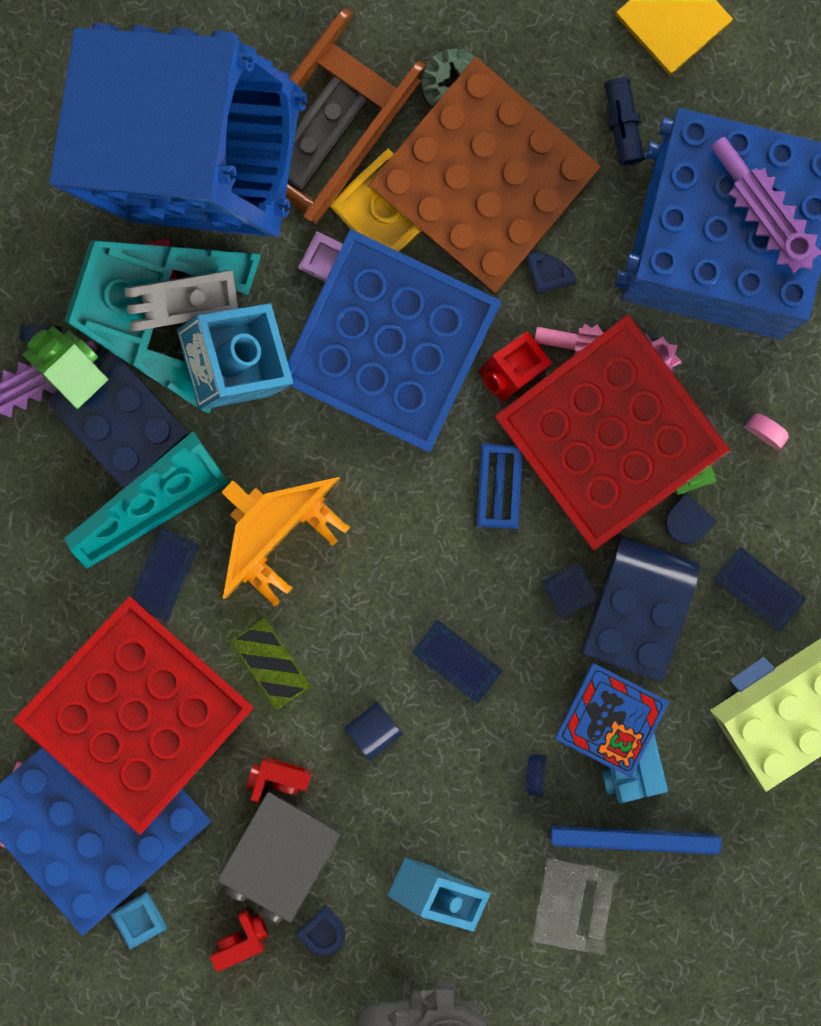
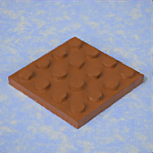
(484, 175)

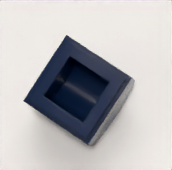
(373, 730)

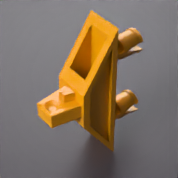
(265, 523)

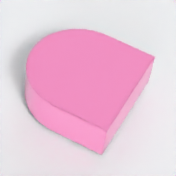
(767, 430)

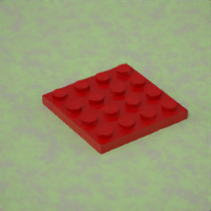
(612, 432)
(133, 715)

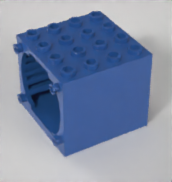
(176, 130)
(695, 246)

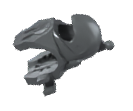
(424, 1008)

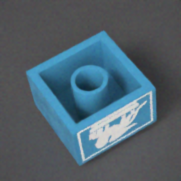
(234, 356)

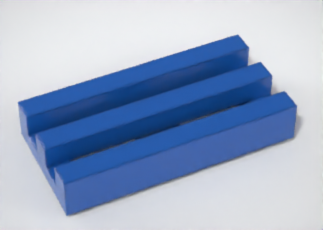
(497, 521)

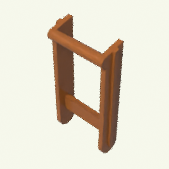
(365, 83)

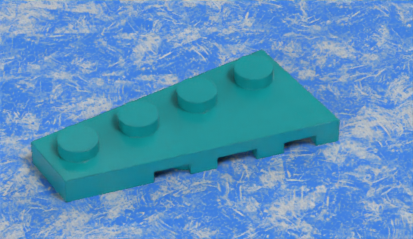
(157, 495)

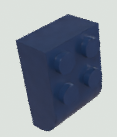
(121, 421)
(641, 608)

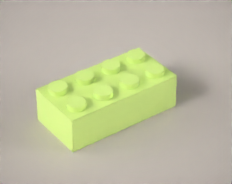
(777, 719)

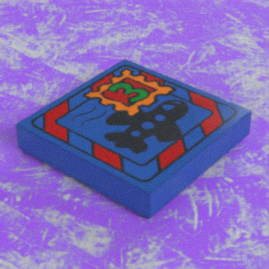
(611, 720)

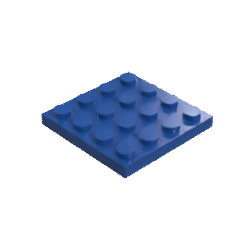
(391, 340)
(80, 847)

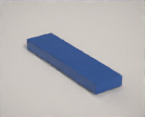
(635, 839)

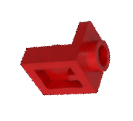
(514, 367)
(285, 776)
(235, 948)

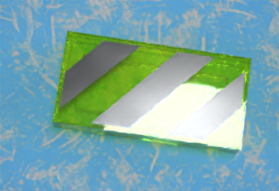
(270, 663)

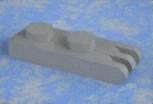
(181, 299)

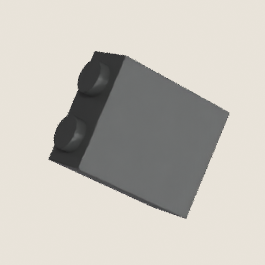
(279, 857)

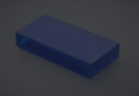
(165, 573)
(759, 589)
(457, 661)

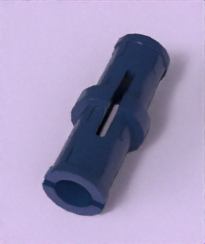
(624, 121)

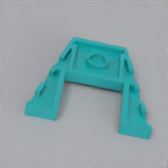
(100, 302)

